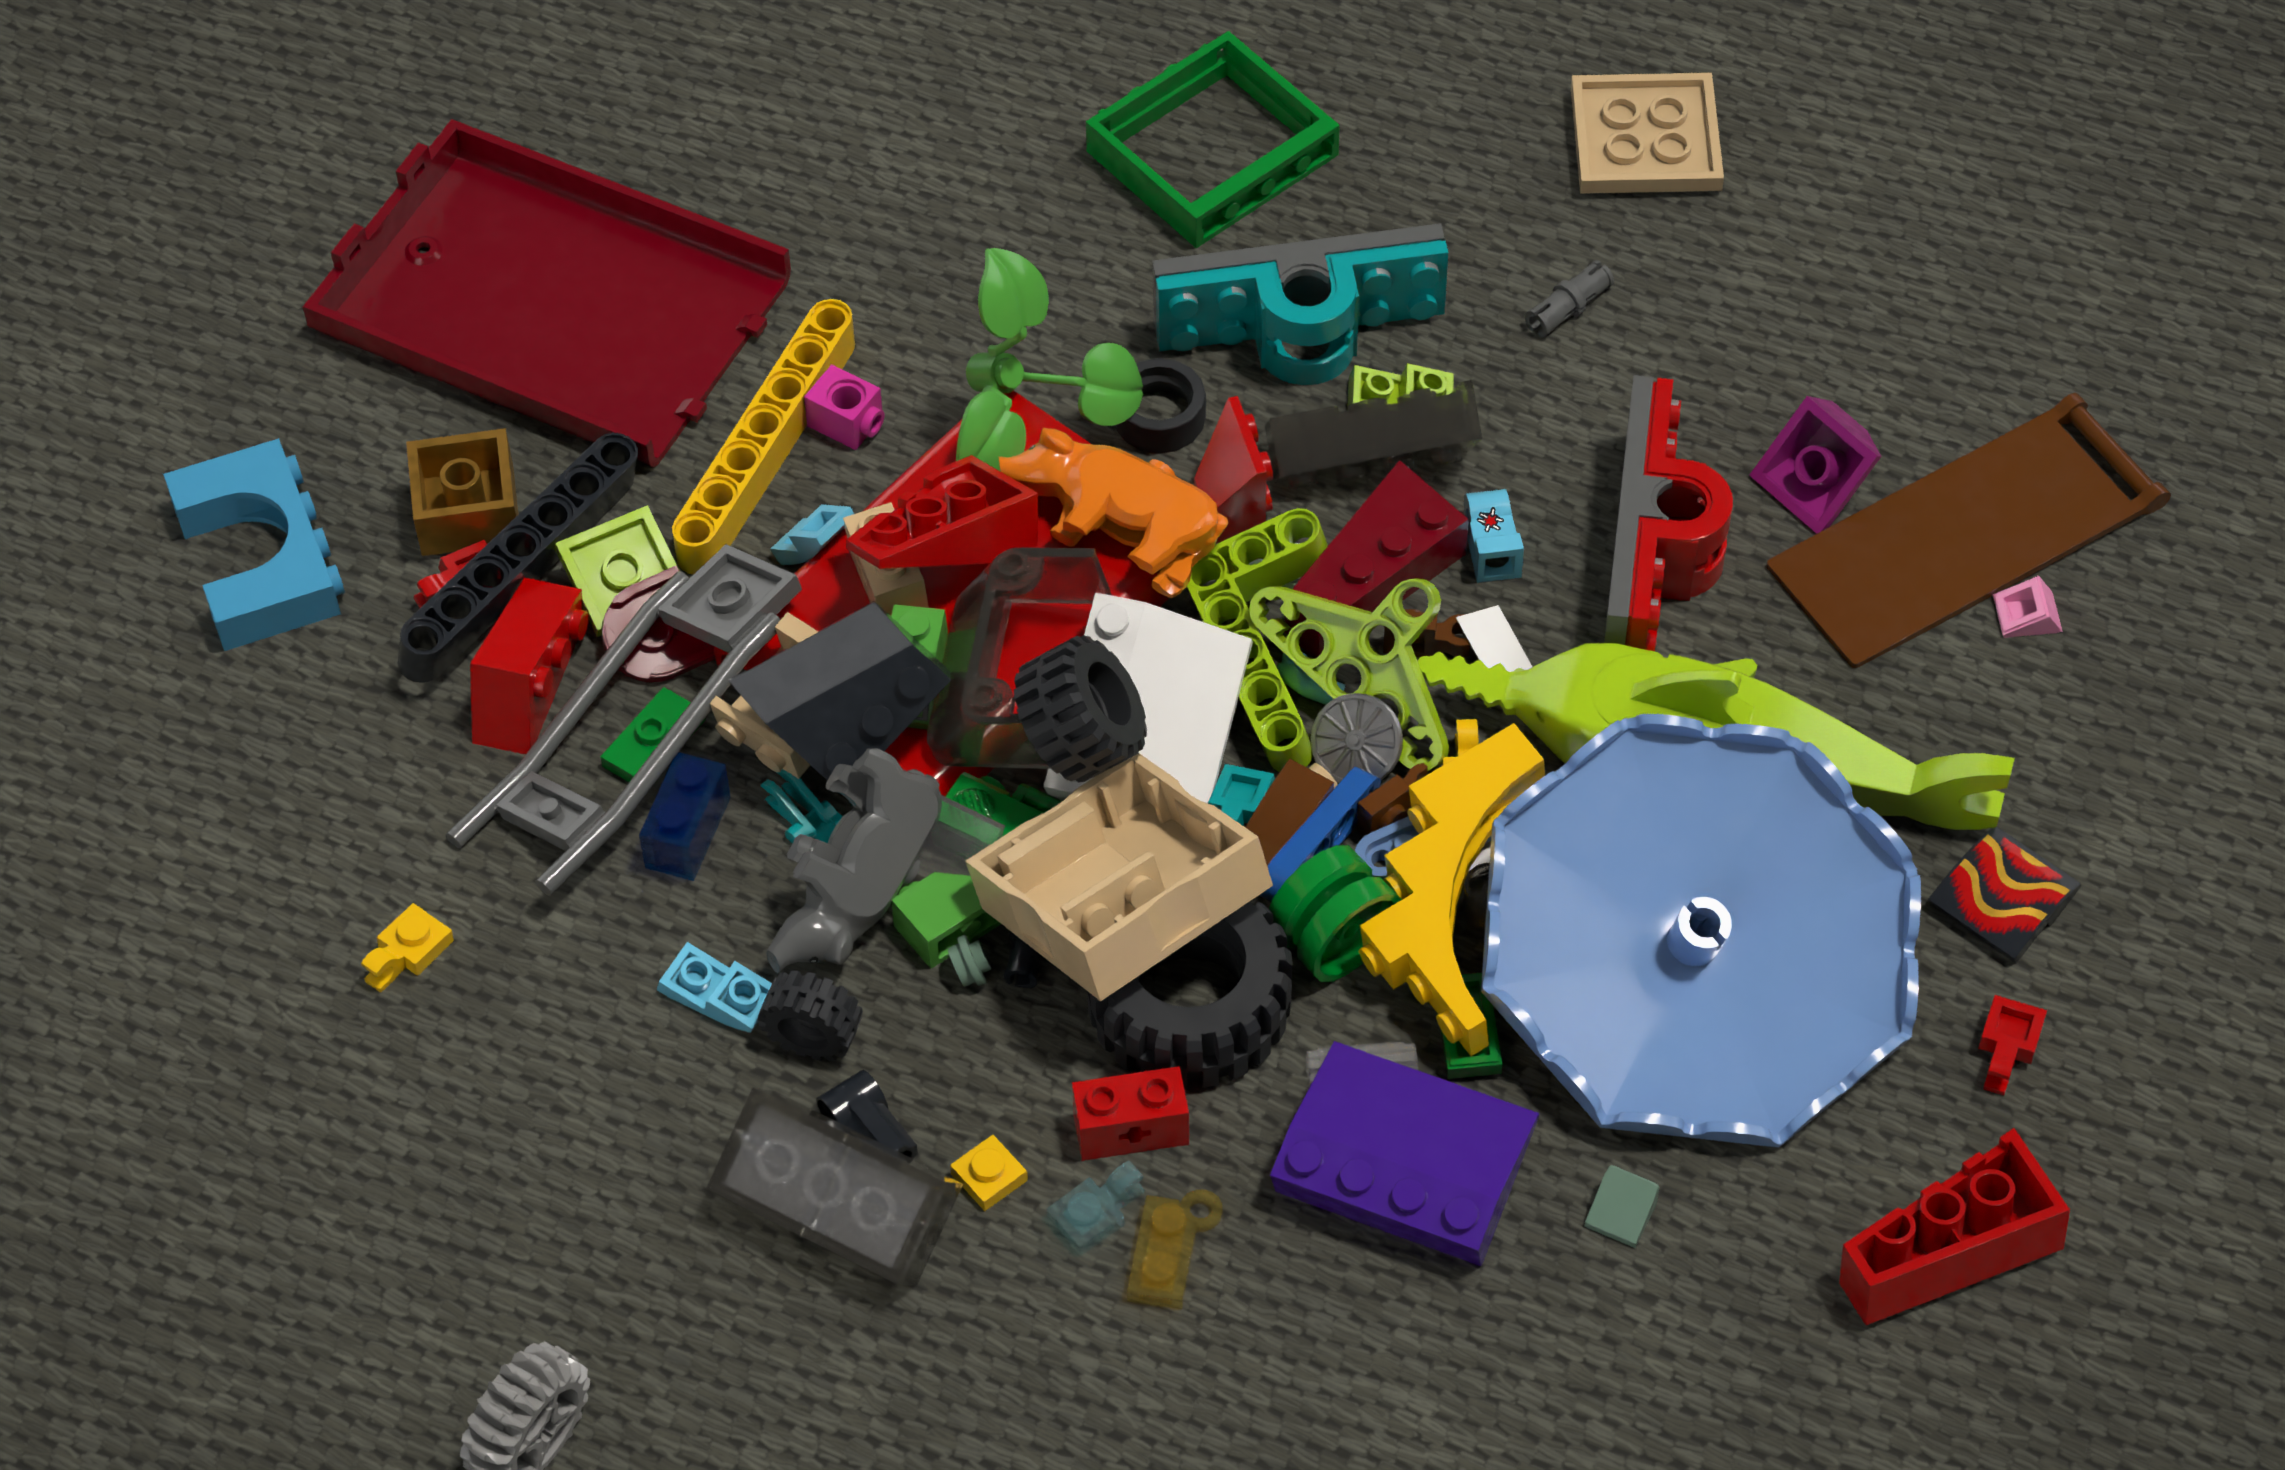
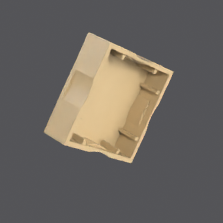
(1201, 854)

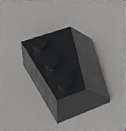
(844, 688)

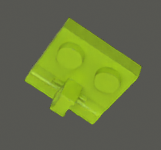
(613, 558)

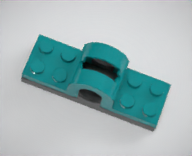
(1301, 296)

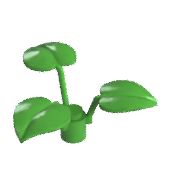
(1008, 301)

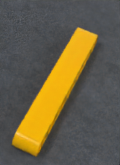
(761, 437)

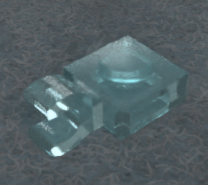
(1094, 1213)

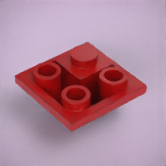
(1236, 471)

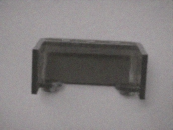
(974, 712)

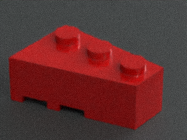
(524, 663)

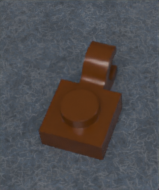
(1435, 638)
(1388, 802)

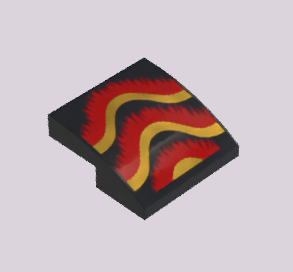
(2004, 893)

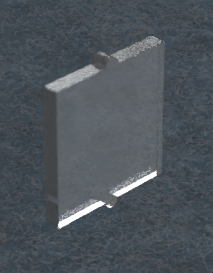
(956, 838)

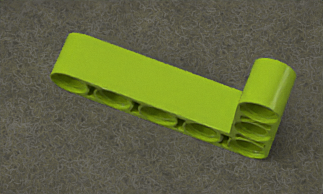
(1227, 600)

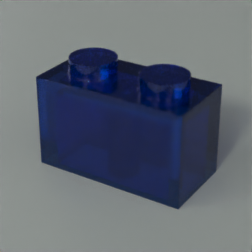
(685, 816)

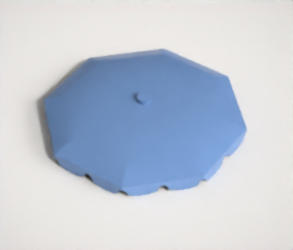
(1701, 930)

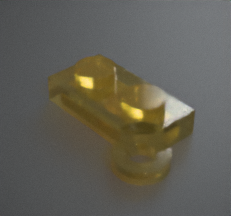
(1167, 1247)

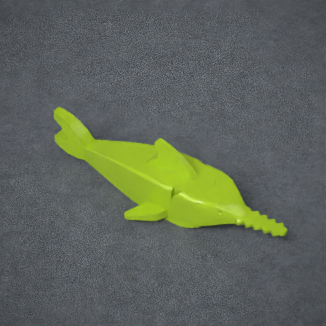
(1599, 683)

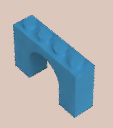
(295, 583)

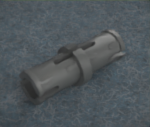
(1569, 298)

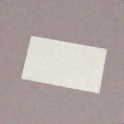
(1493, 639)

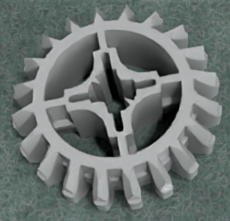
(526, 1411)

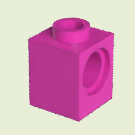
(844, 407)

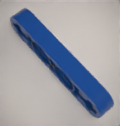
(1324, 828)

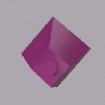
(1817, 462)

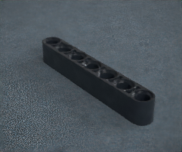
(498, 567)

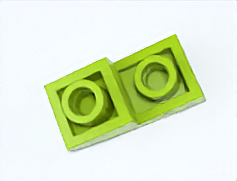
(1373, 383)

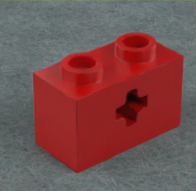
(1130, 1113)

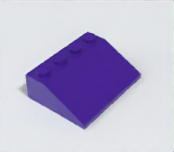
(1404, 1152)

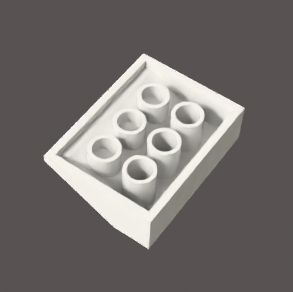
(1186, 682)

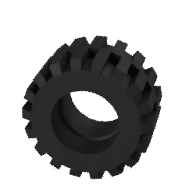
(1080, 709)

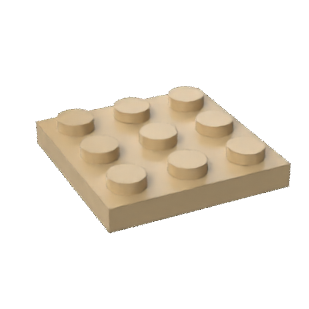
(1646, 133)

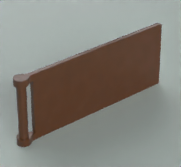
(1963, 533)

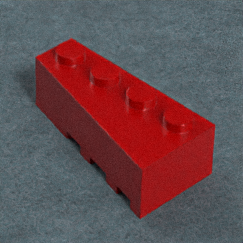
(1957, 1233)

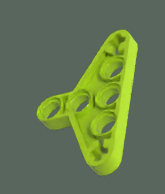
(1347, 642)

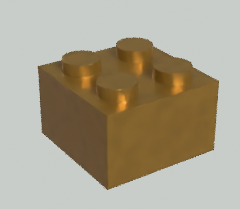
(461, 489)

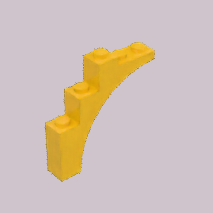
(1454, 820)

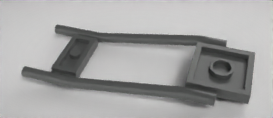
(724, 604)

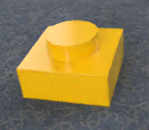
(989, 1172)

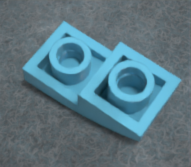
(714, 989)

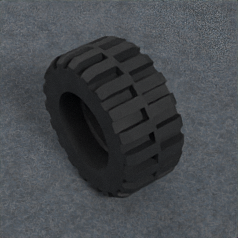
(1215, 1036)

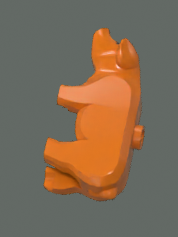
(1125, 498)

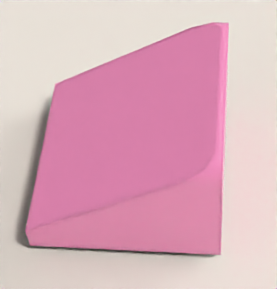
(2027, 609)

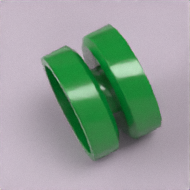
(1326, 906)

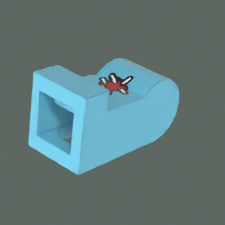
(1493, 535)

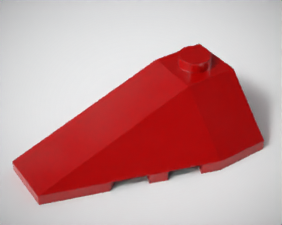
(957, 518)

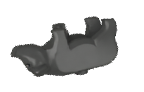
(862, 863)

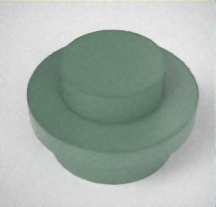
(969, 961)

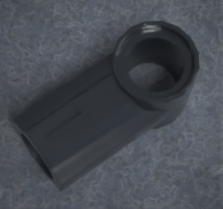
(863, 1107)

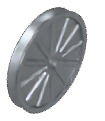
(1356, 733)

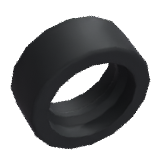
(1171, 433)

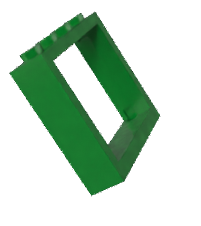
(1247, 190)

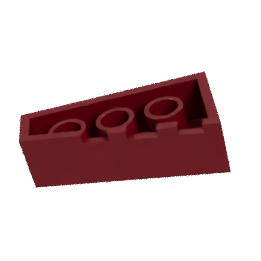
(1393, 537)

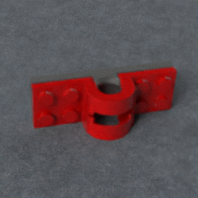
(1665, 533)

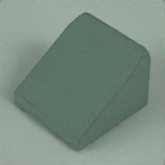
(1622, 1206)

